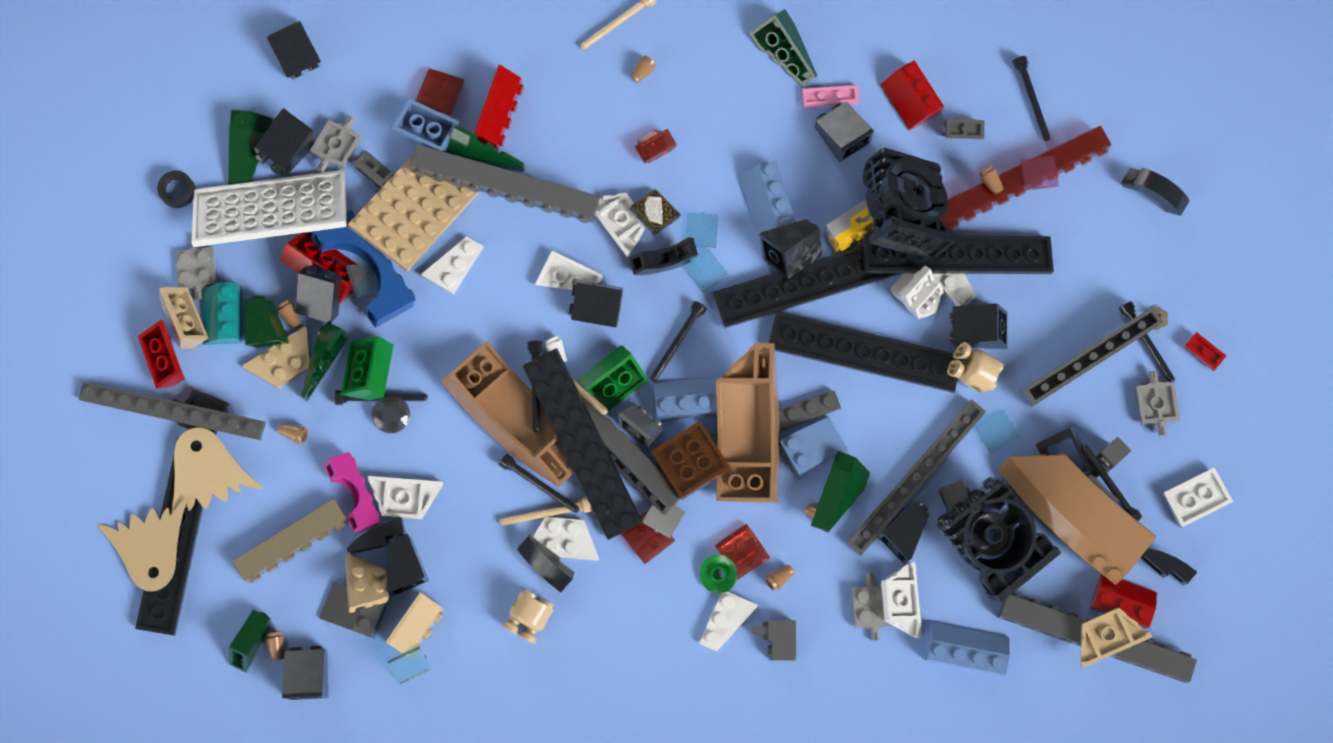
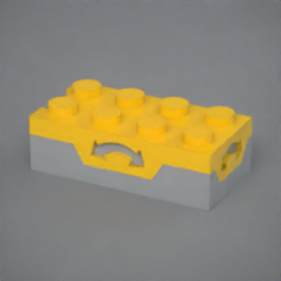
(849, 227)

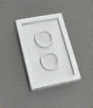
(1197, 497)

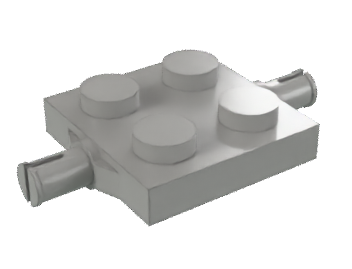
(336, 144)
(196, 269)
(1157, 403)
(868, 607)

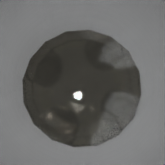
(391, 414)

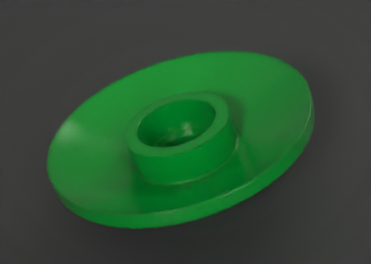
(710, 577)

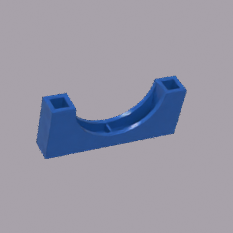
(393, 294)

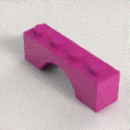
(344, 470)

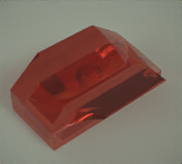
(655, 145)

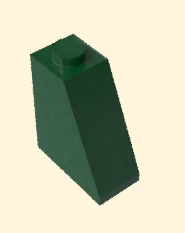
(263, 324)
(248, 640)

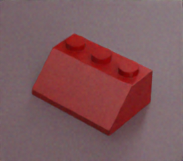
(912, 95)
(161, 356)
(1131, 598)

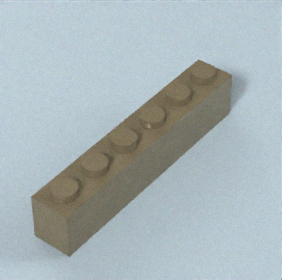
(290, 541)

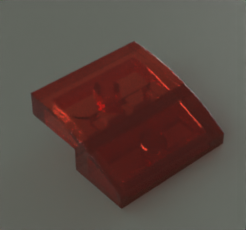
(440, 91)
(645, 541)
(743, 550)

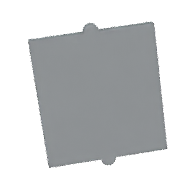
(662, 523)

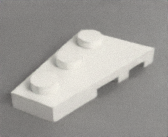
(454, 265)
(563, 273)
(956, 288)
(726, 619)

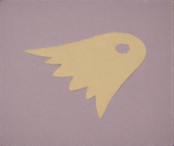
(205, 471)
(148, 546)

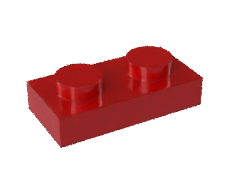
(1204, 351)

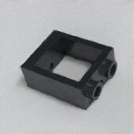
(1060, 437)

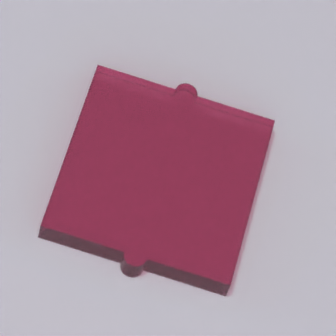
(1039, 173)

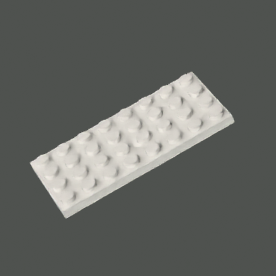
(269, 208)

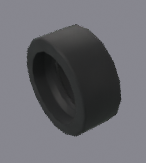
(167, 178)

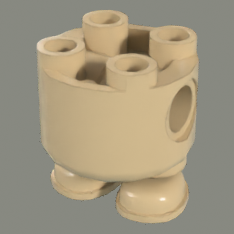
(977, 369)
(529, 613)

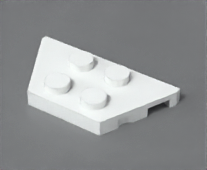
(620, 221)
(404, 496)
(567, 538)
(902, 600)

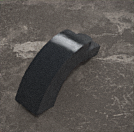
(1158, 187)
(664, 259)

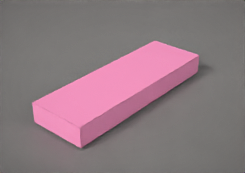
(830, 96)

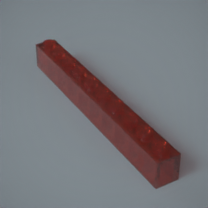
(1066, 157)

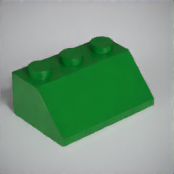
(367, 368)
(613, 378)

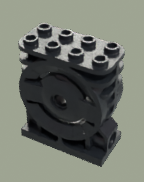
(907, 204)
(1017, 558)

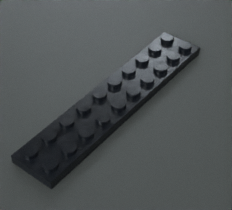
(968, 256)
(777, 293)
(863, 352)
(582, 444)
(162, 608)

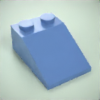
(812, 446)

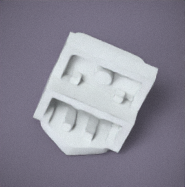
(919, 292)

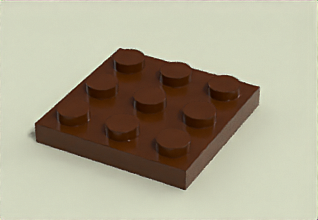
(690, 460)

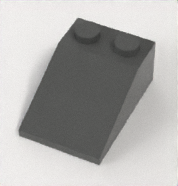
(640, 426)
(363, 620)

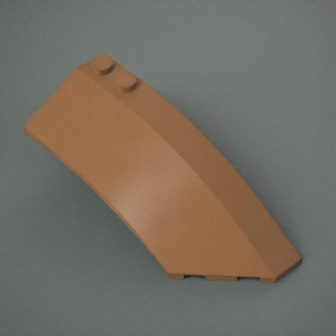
(504, 410)
(749, 428)
(1078, 512)

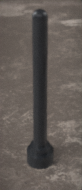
(1021, 64)
(697, 310)
(1128, 310)
(535, 348)
(340, 399)
(509, 463)
(1110, 484)

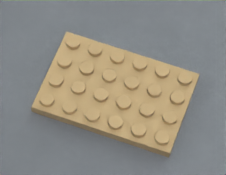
(409, 215)

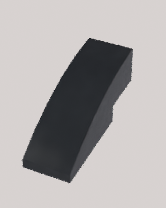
(377, 536)
(546, 563)
(1167, 564)

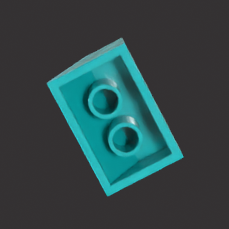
(222, 313)

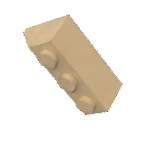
(182, 316)
(415, 624)

